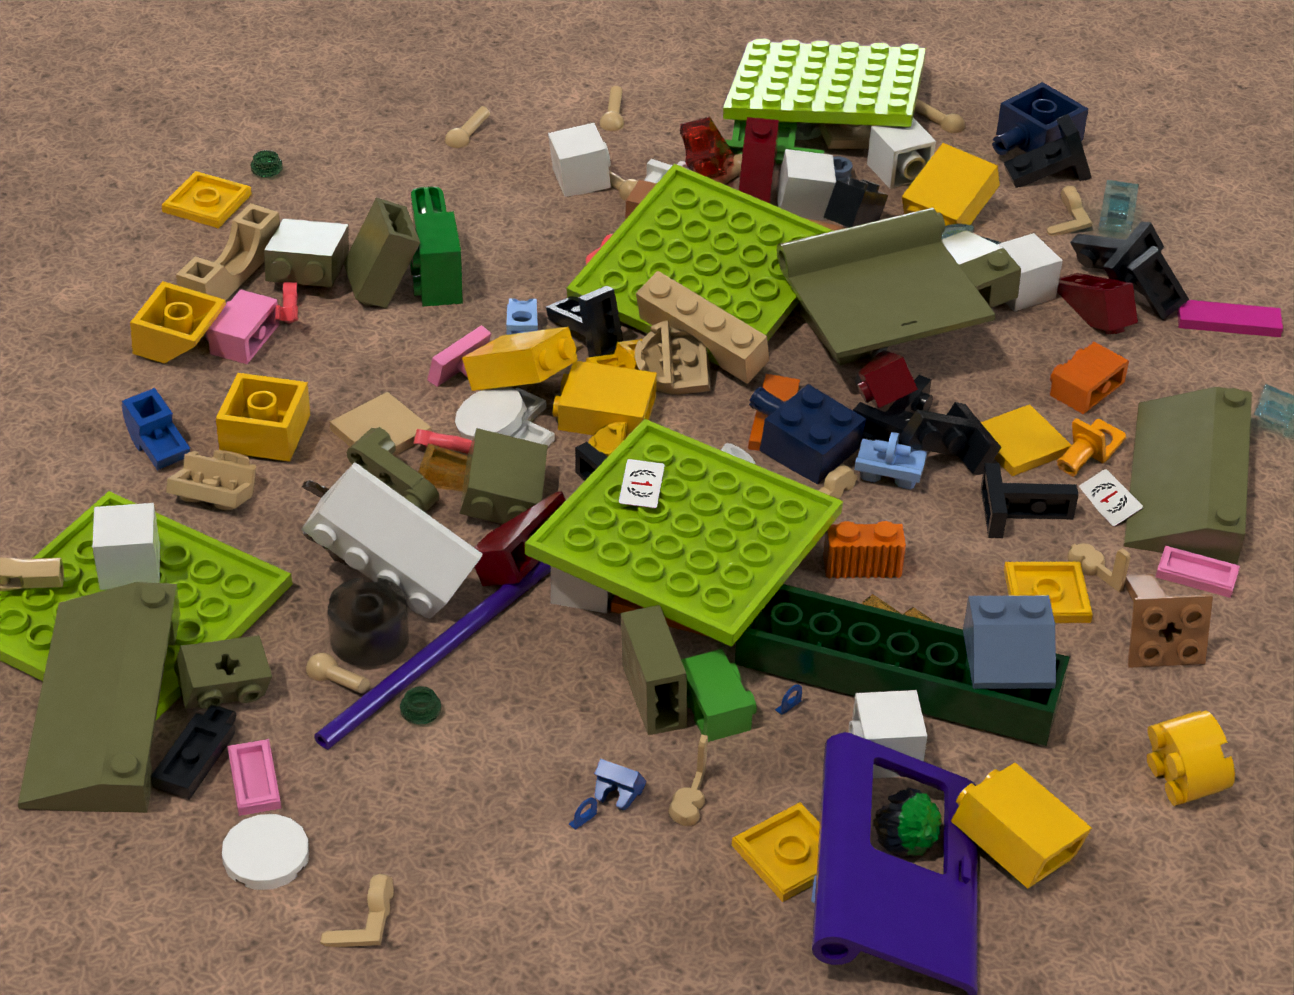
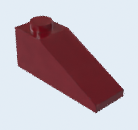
(759, 157)
(1100, 301)
(885, 379)
(504, 547)

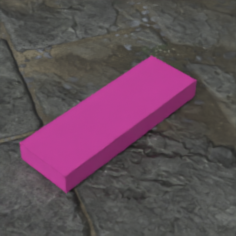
(1230, 318)

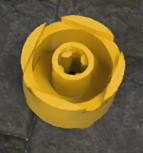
(1190, 756)

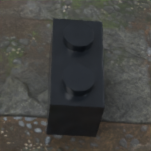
(855, 202)

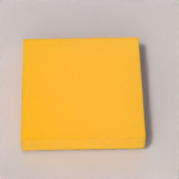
(206, 199)
(1025, 440)
(1059, 580)
(783, 850)

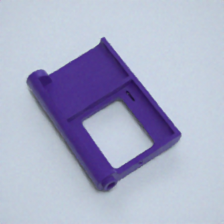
(882, 901)

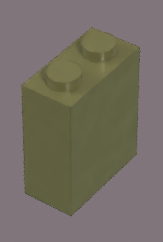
(306, 252)
(381, 253)
(502, 476)
(654, 670)

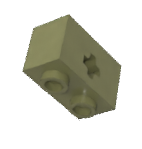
(222, 672)

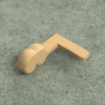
(1073, 202)
(839, 480)
(1094, 564)
(688, 801)
(378, 898)

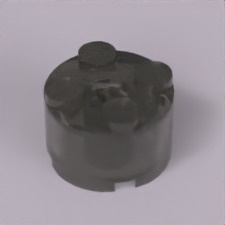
(368, 622)

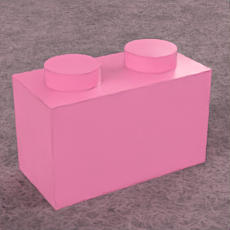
(242, 326)

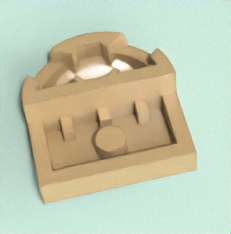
(676, 358)
(219, 480)

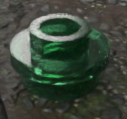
(266, 164)
(420, 705)

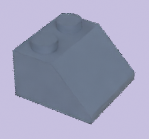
(1010, 642)

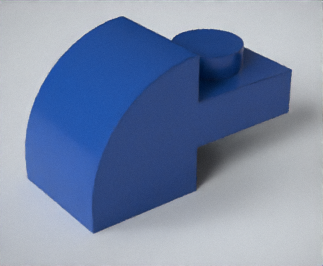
(152, 428)

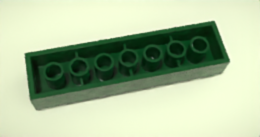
(879, 650)

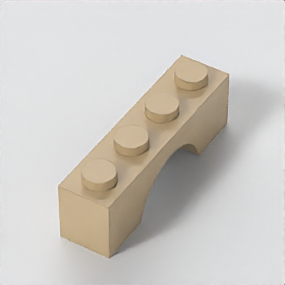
(240, 258)
(731, 341)

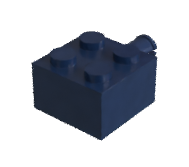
(1031, 118)
(808, 431)

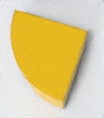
(609, 437)

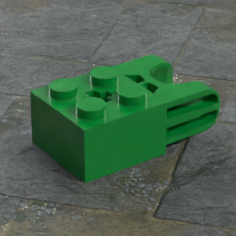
(437, 260)

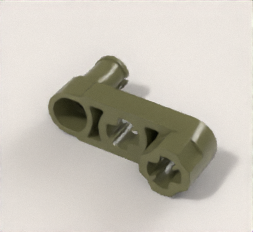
(375, 455)

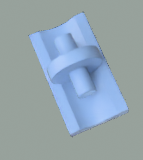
(890, 460)

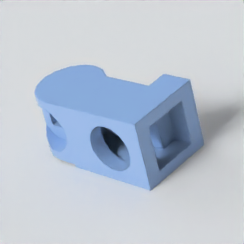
(521, 316)

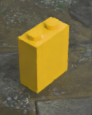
(953, 185)
(520, 358)
(603, 395)
(1020, 824)

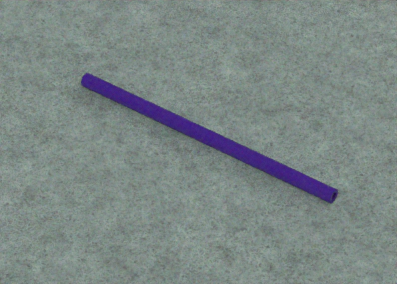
(426, 658)

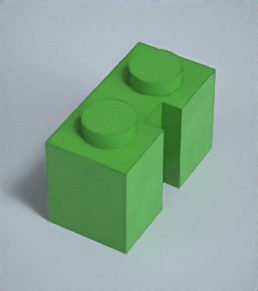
(717, 696)

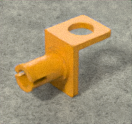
(1089, 442)

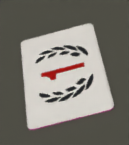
(641, 483)
(1110, 497)

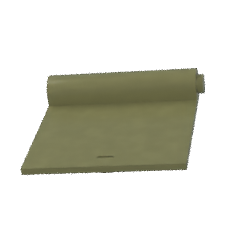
(882, 283)

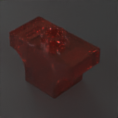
(706, 148)

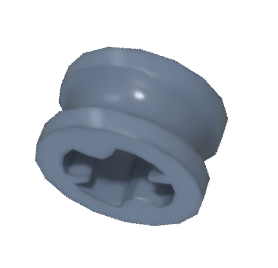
(842, 168)

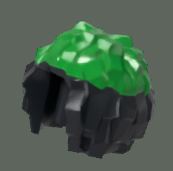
(908, 823)

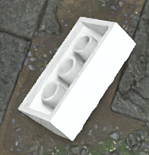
(391, 540)

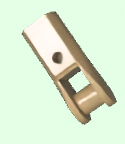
(30, 573)

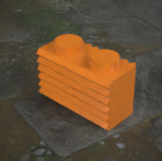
(1088, 377)
(864, 550)

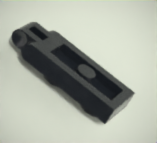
(195, 752)

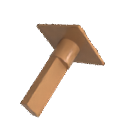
(1166, 627)

